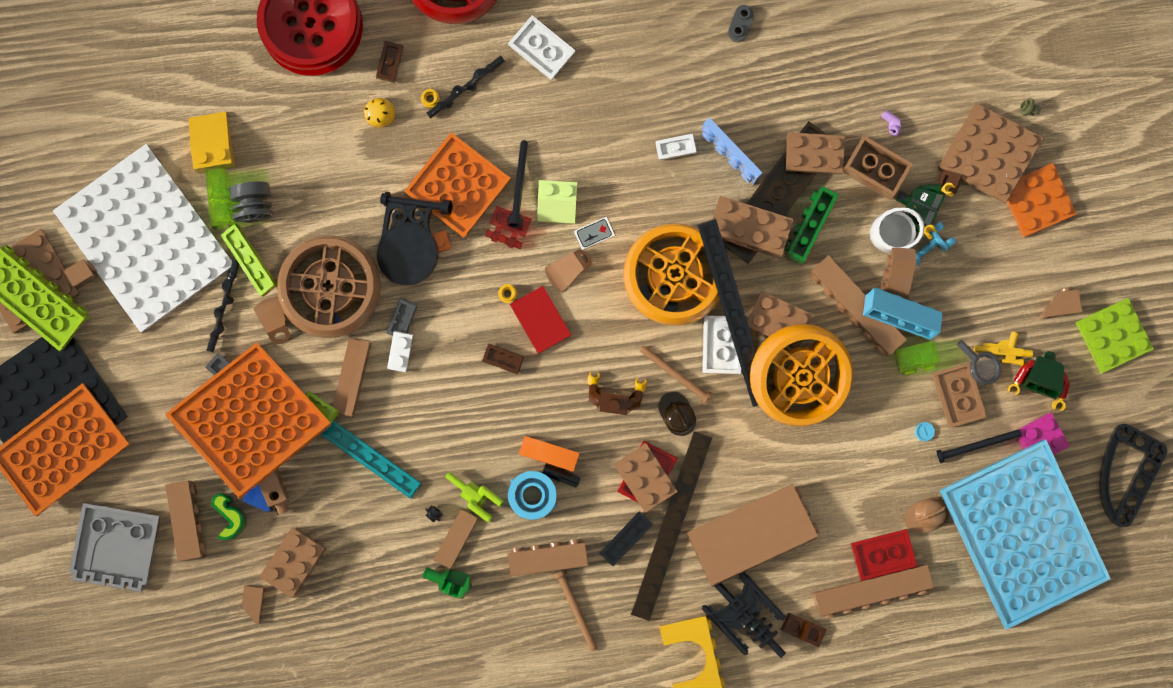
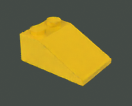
(211, 142)

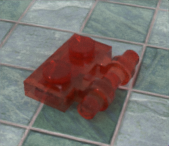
(499, 220)

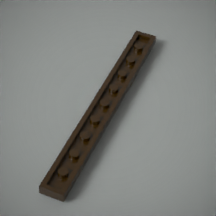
(671, 526)

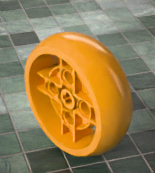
(642, 254)
(824, 348)

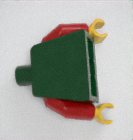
(1045, 378)

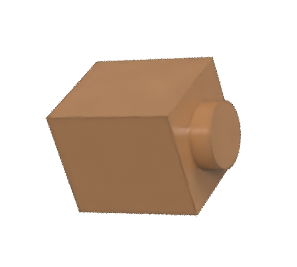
(81, 273)

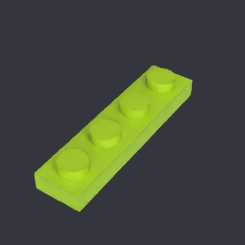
(249, 260)

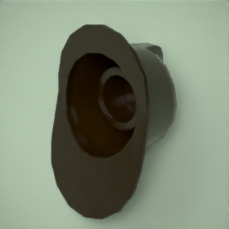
(677, 413)

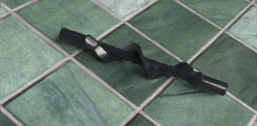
(471, 85)
(219, 311)

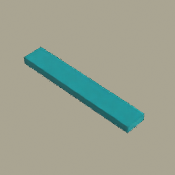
(372, 459)

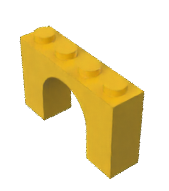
(697, 631)

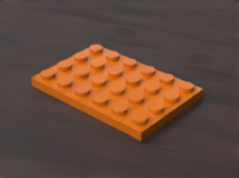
(60, 449)

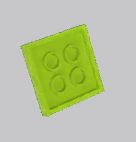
(1114, 335)

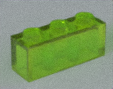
(219, 198)

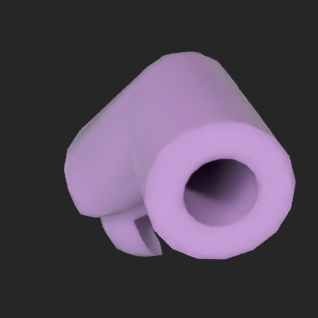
(894, 122)

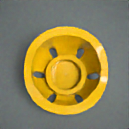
(376, 111)

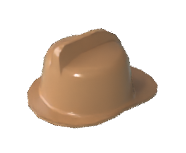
(926, 515)

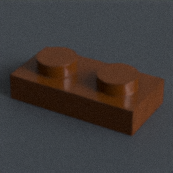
(389, 61)

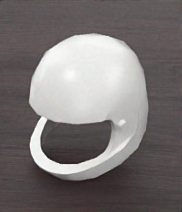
(895, 230)

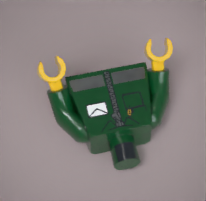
(925, 201)

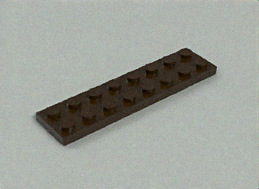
(777, 193)

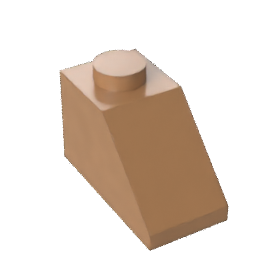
(1063, 304)

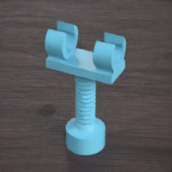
(933, 243)

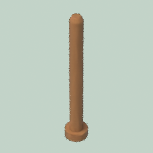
(677, 375)
(575, 608)

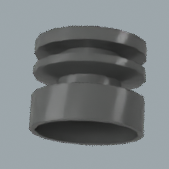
(251, 205)

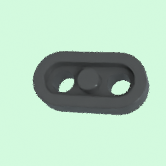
(741, 23)

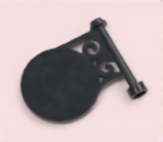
(408, 250)

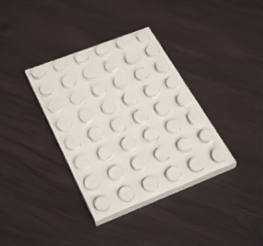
(143, 238)

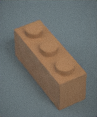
(900, 272)

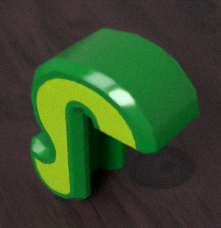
(233, 515)

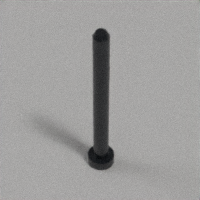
(977, 445)

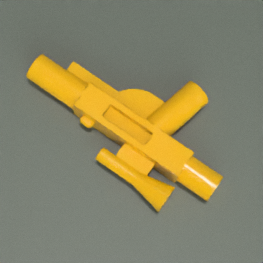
(1007, 349)

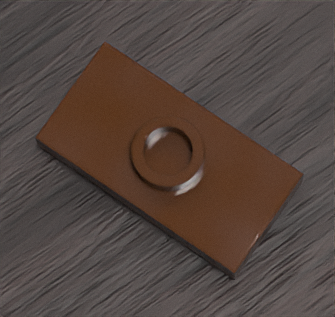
(503, 359)

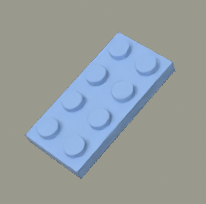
(726, 147)

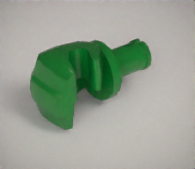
(450, 582)

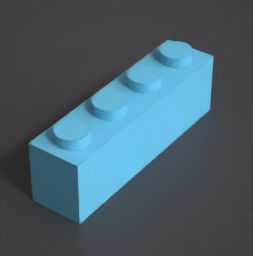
(902, 313)

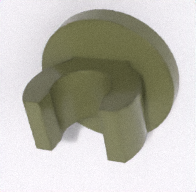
(1028, 107)

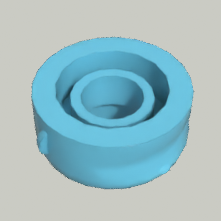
(516, 491)

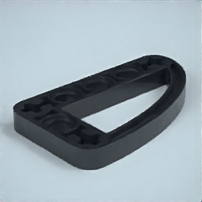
(1140, 473)

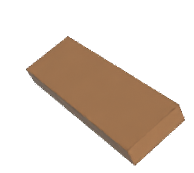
(455, 539)

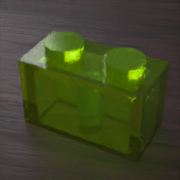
(916, 357)

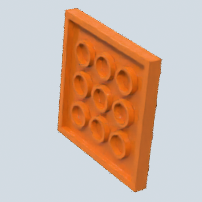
(461, 176)

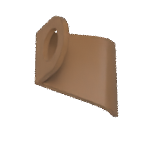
(566, 269)
(272, 319)

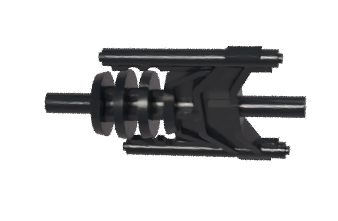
(743, 612)

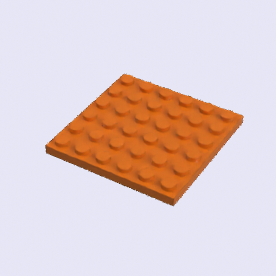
(248, 420)

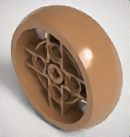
(333, 250)

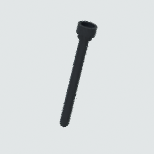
(515, 219)

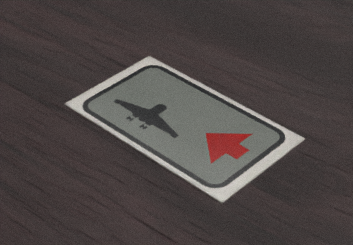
(594, 233)

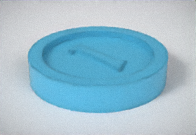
(924, 431)

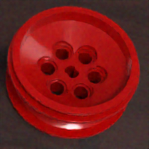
(306, 57)

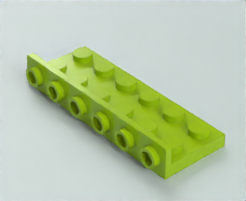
(38, 300)

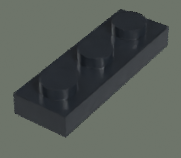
(626, 538)

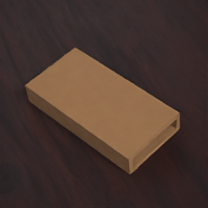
(753, 535)

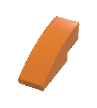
(549, 454)

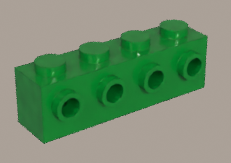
(811, 226)

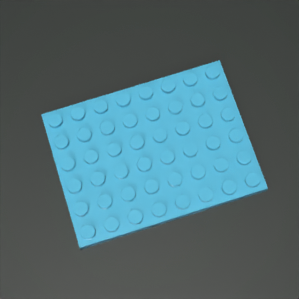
(1025, 534)

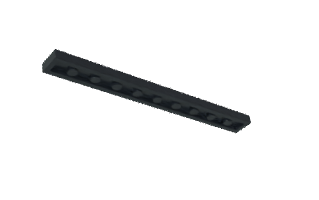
(729, 298)

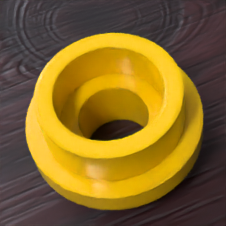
(430, 92)
(507, 287)

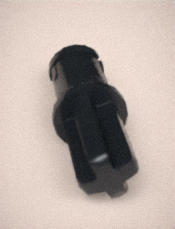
(561, 475)

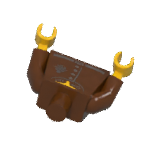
(615, 400)

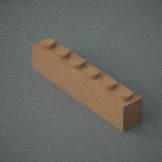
(852, 300)
(873, 590)

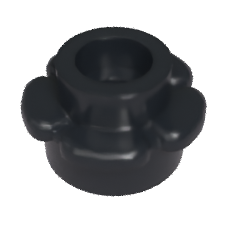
(433, 513)

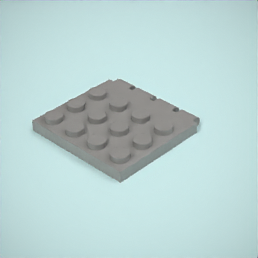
(114, 547)

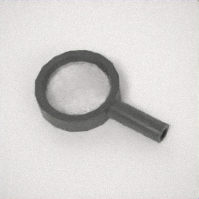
(983, 366)

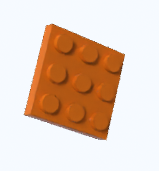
(1040, 201)

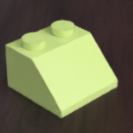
(557, 202)

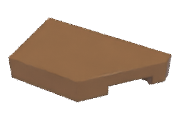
(252, 602)

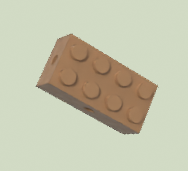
(752, 227)

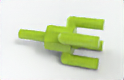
(475, 496)

